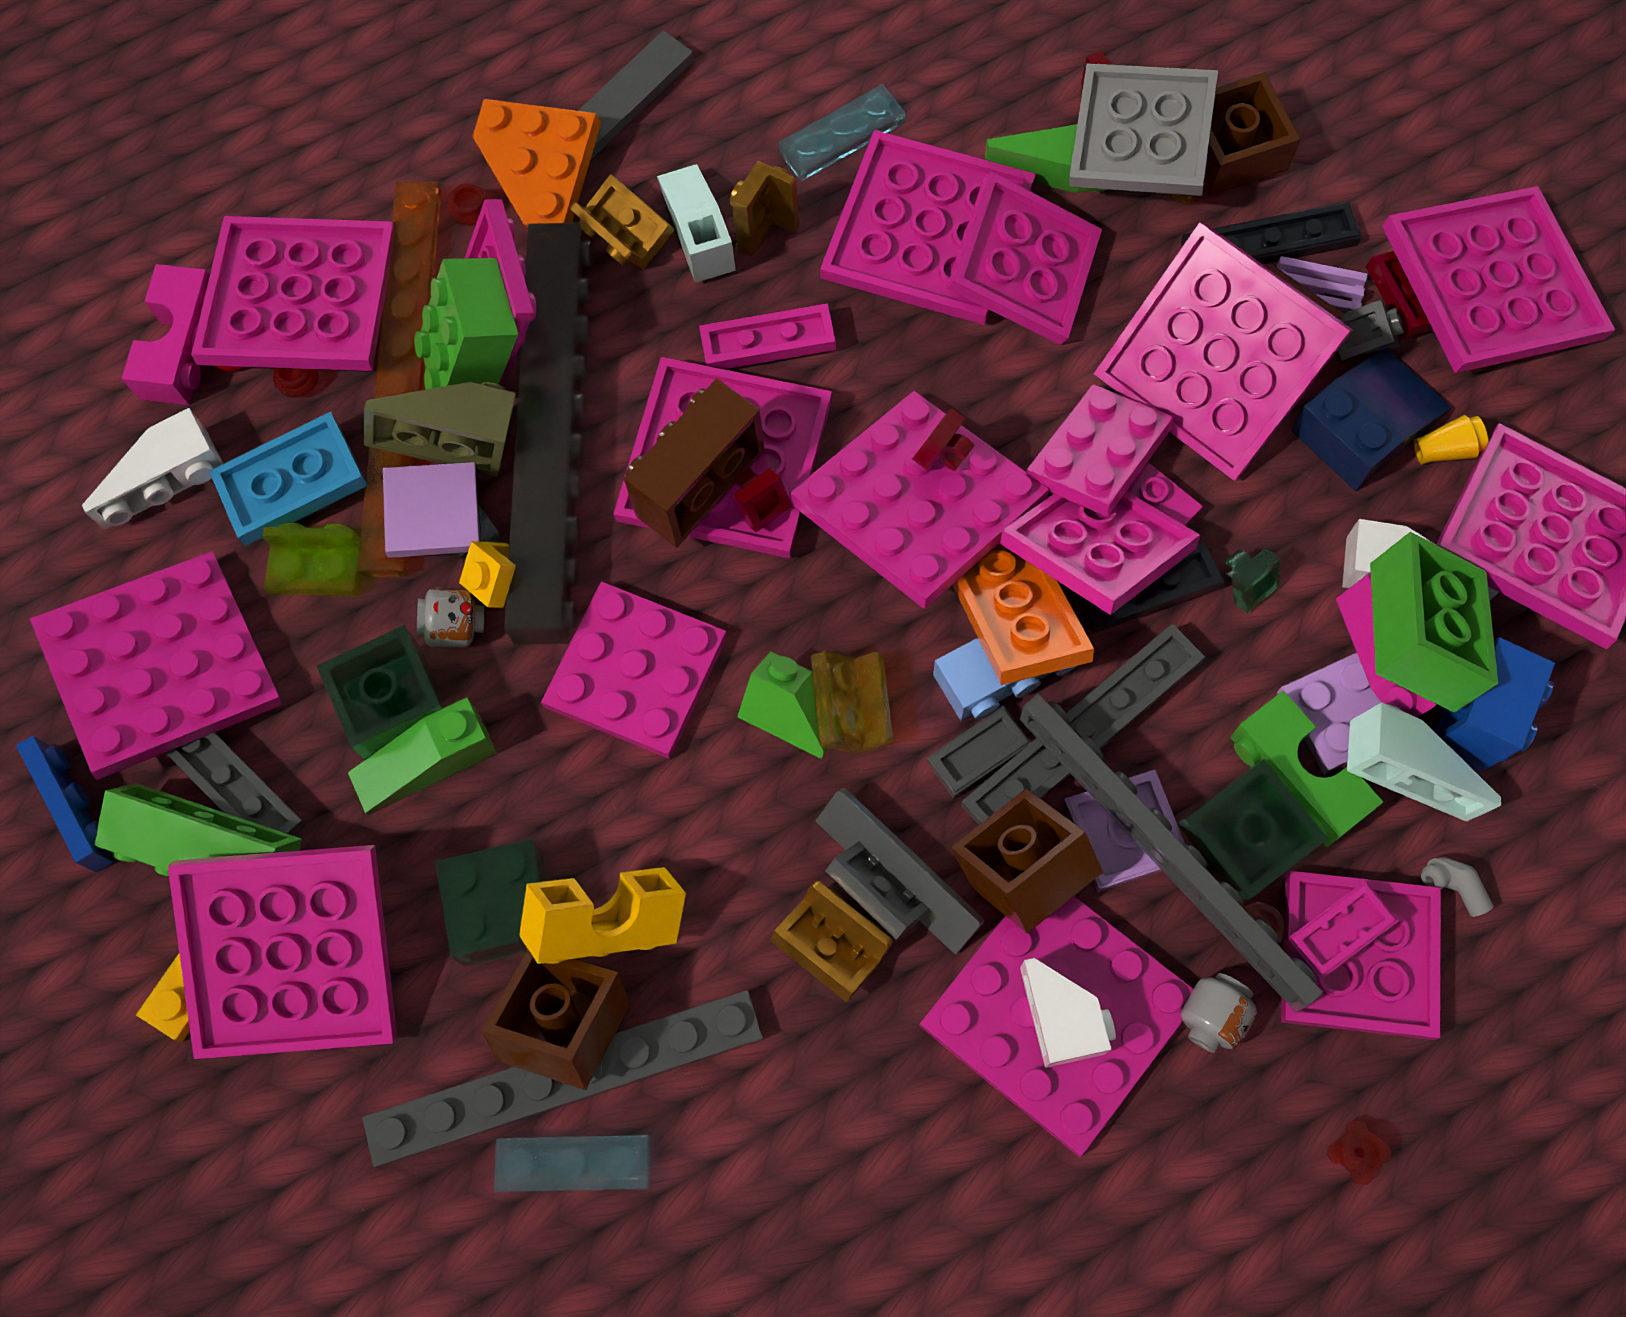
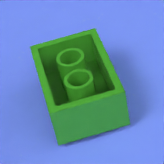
(466, 325)
(1432, 623)

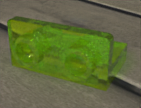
(312, 560)

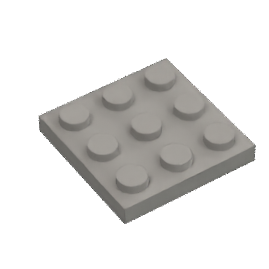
(1143, 129)

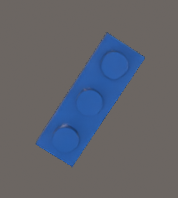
(64, 801)

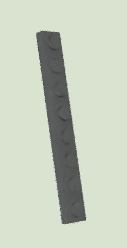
(1181, 863)
(520, 1094)

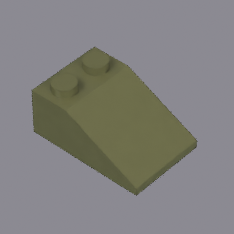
(443, 424)

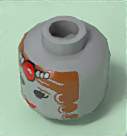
(449, 617)
(1219, 1012)

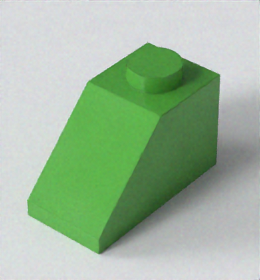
(783, 703)

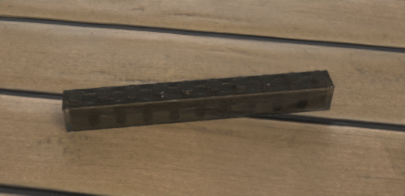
(549, 438)

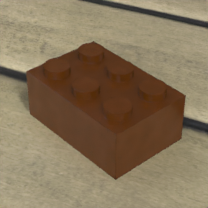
(695, 462)

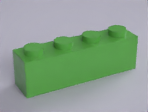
(163, 828)

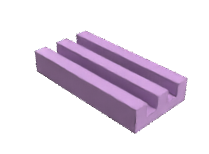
(1329, 280)

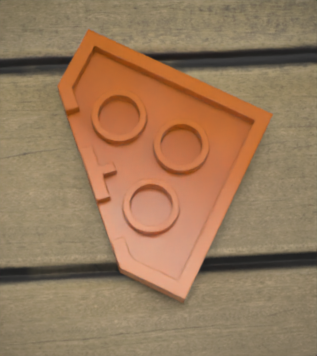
(537, 156)

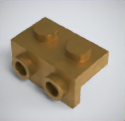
(763, 200)
(625, 222)
(832, 940)

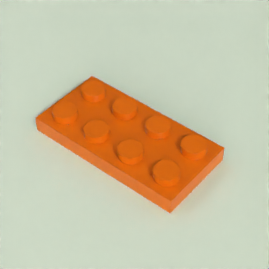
(1021, 617)

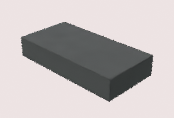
(978, 752)

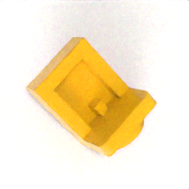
(488, 572)

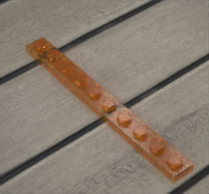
(399, 368)

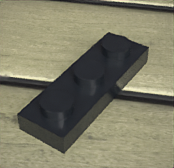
(1186, 580)

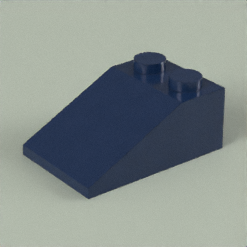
(1368, 417)

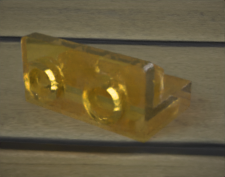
(851, 701)

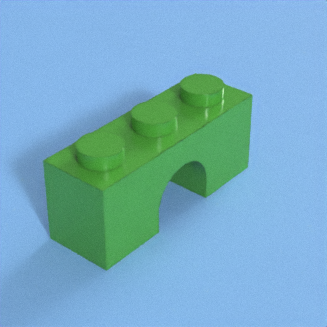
(1274, 735)

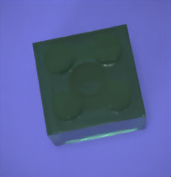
(380, 689)
(1252, 830)
(486, 898)

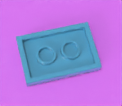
(288, 478)

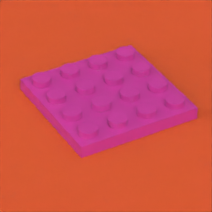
(909, 223)
(1497, 278)
(295, 294)
(1222, 350)
(792, 434)
(911, 521)
(1545, 534)
(154, 664)
(283, 951)
(991, 1027)

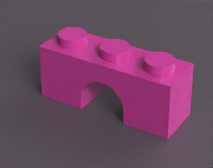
(164, 367)

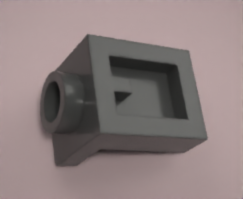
(1373, 330)

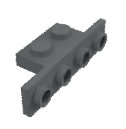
(891, 877)

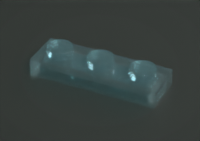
(841, 132)
(572, 1163)

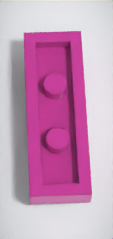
(768, 337)

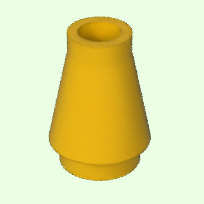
(1454, 441)

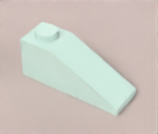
(1415, 762)

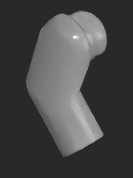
(1459, 877)

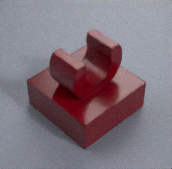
(945, 444)
(761, 498)

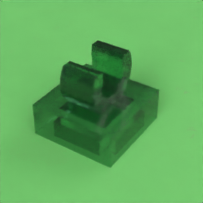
(1253, 578)

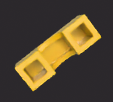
(564, 925)

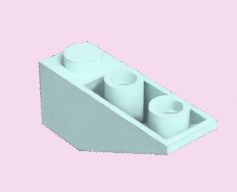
(698, 223)

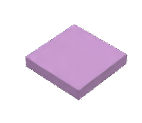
(430, 509)
(1115, 850)

